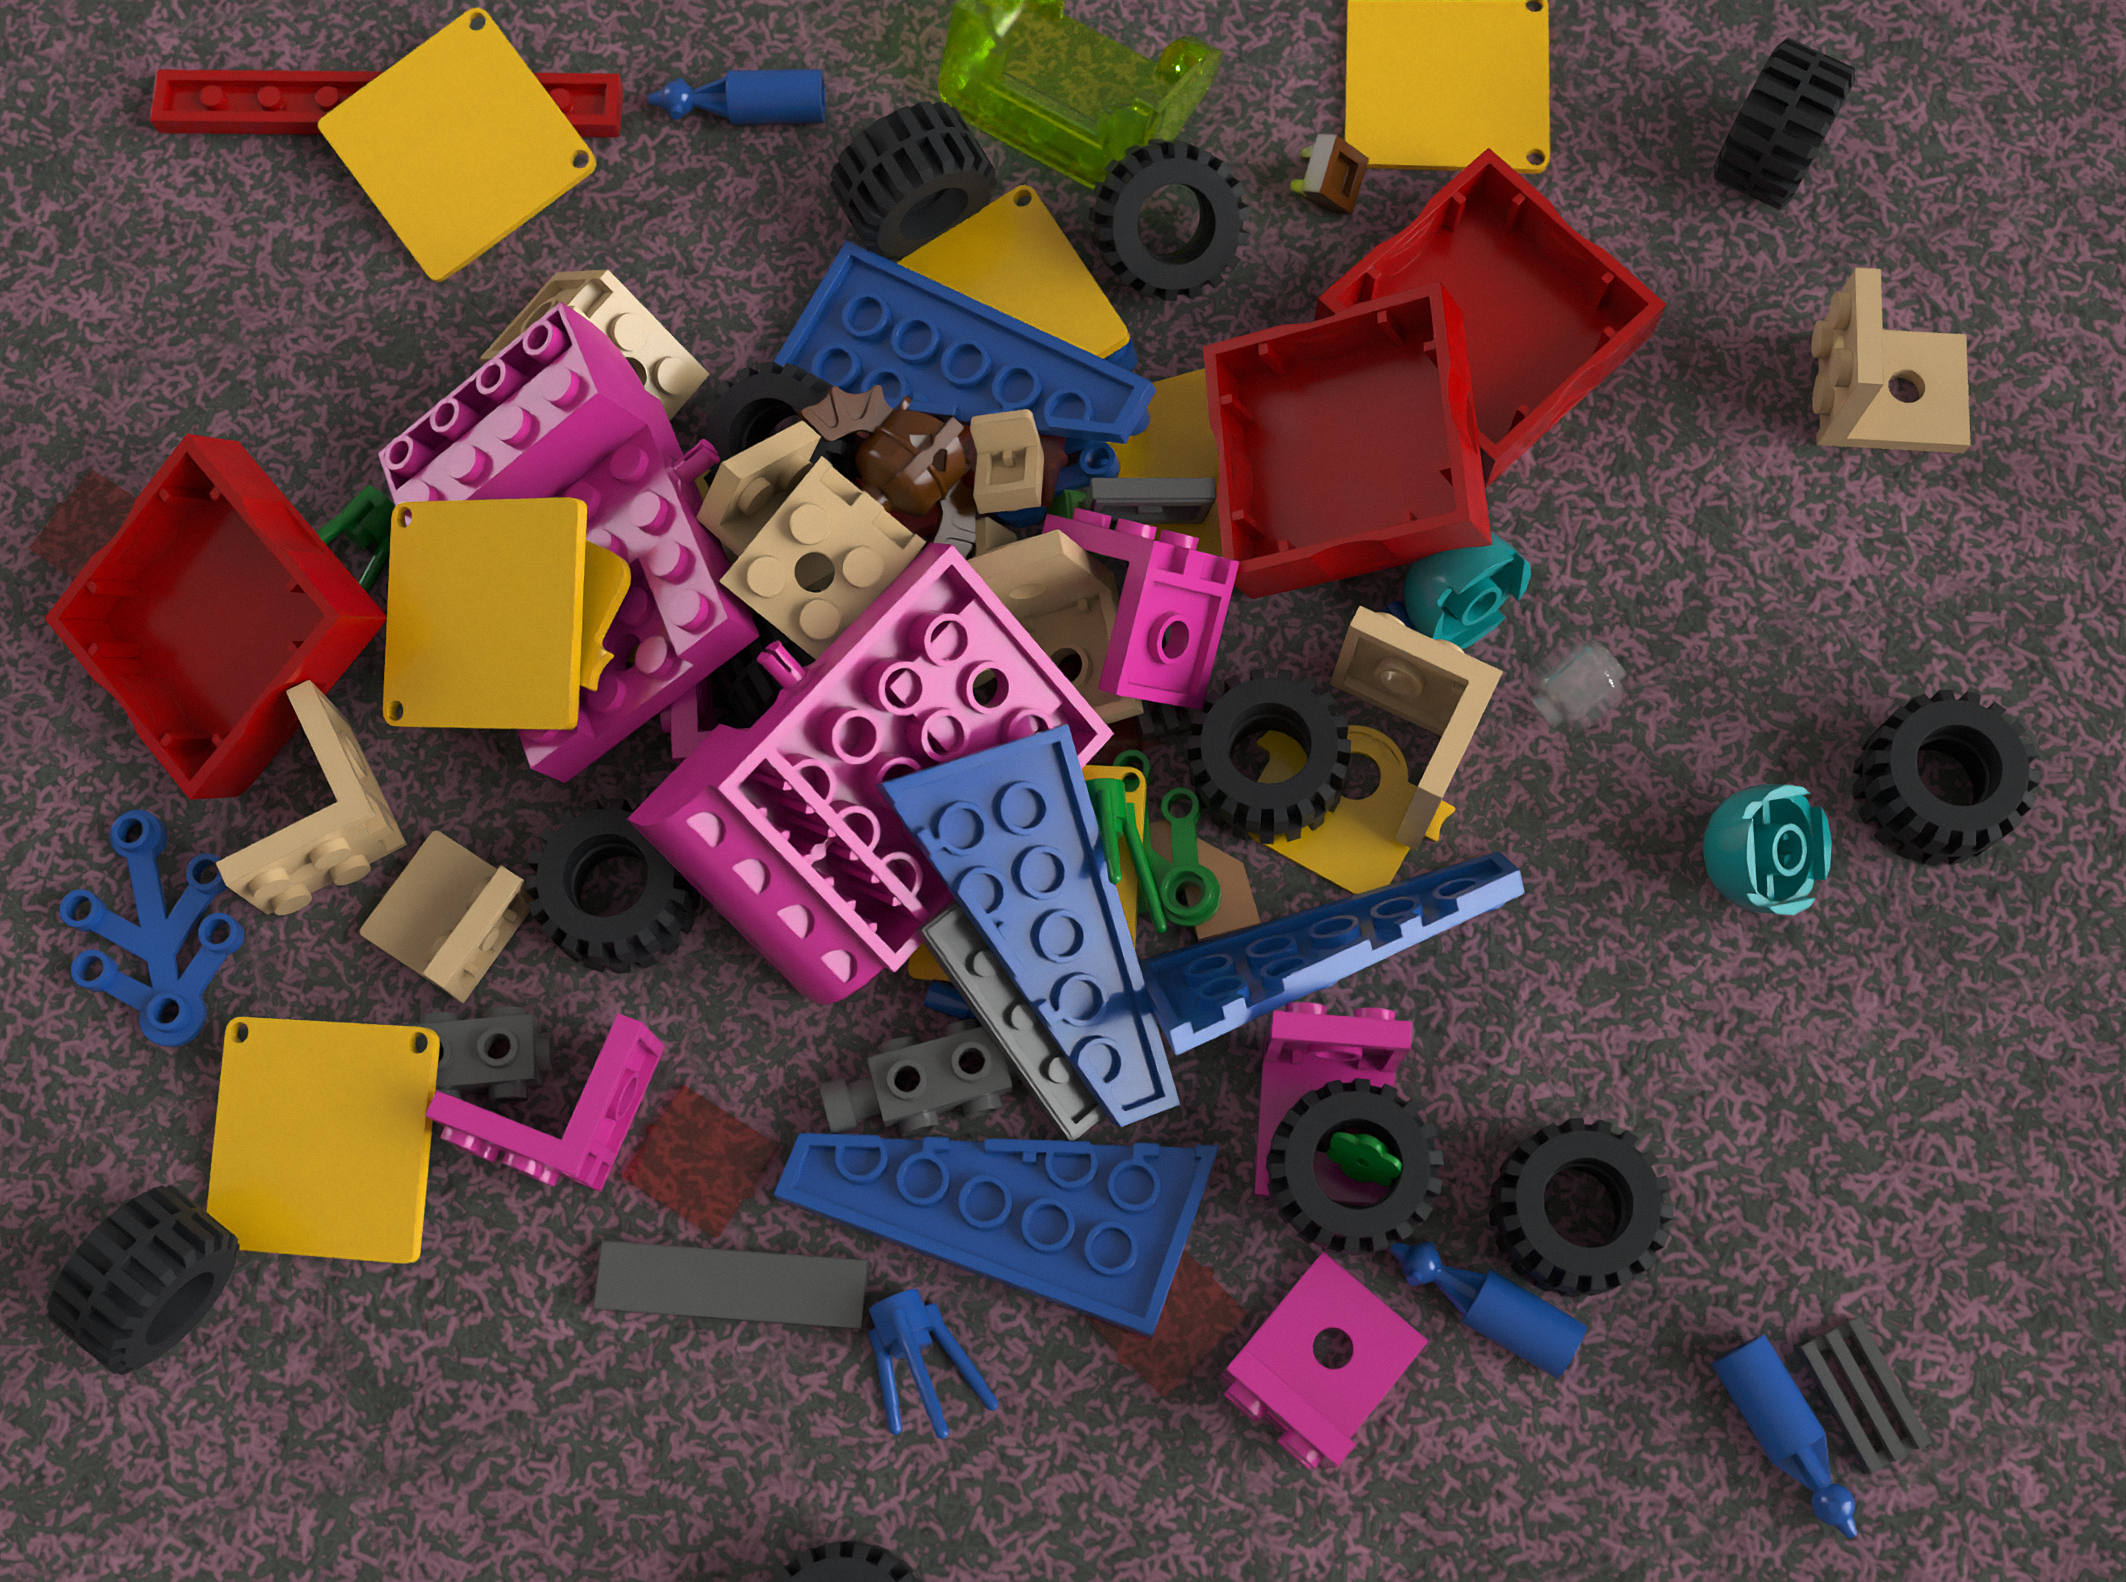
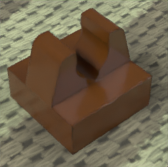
(1332, 174)

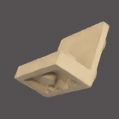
(754, 487)
(448, 915)

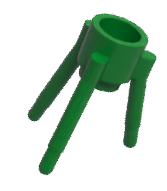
(365, 522)
(1115, 819)

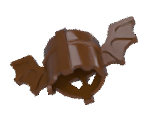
(905, 460)

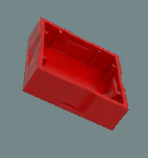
(1535, 296)
(1346, 443)
(212, 614)

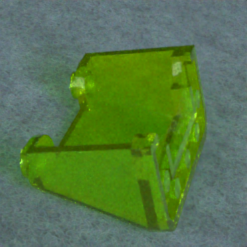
(1066, 87)

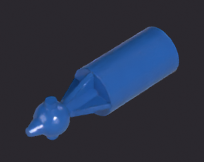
(751, 97)
(1498, 1308)
(1785, 1426)

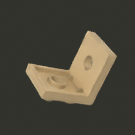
(600, 297)
(1861, 360)
(847, 527)
(1064, 605)
(1422, 683)
(329, 844)

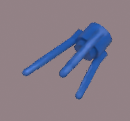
(904, 1327)

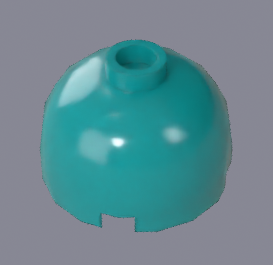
(1461, 589)
(1768, 848)

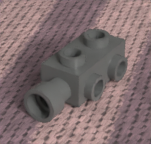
(466, 1057)
(941, 1085)

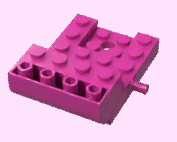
(573, 421)
(789, 817)

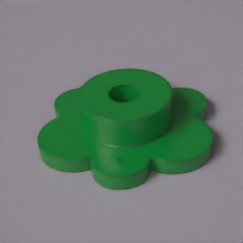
(1364, 1158)

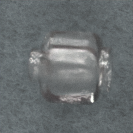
(1577, 684)

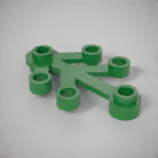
(1186, 869)

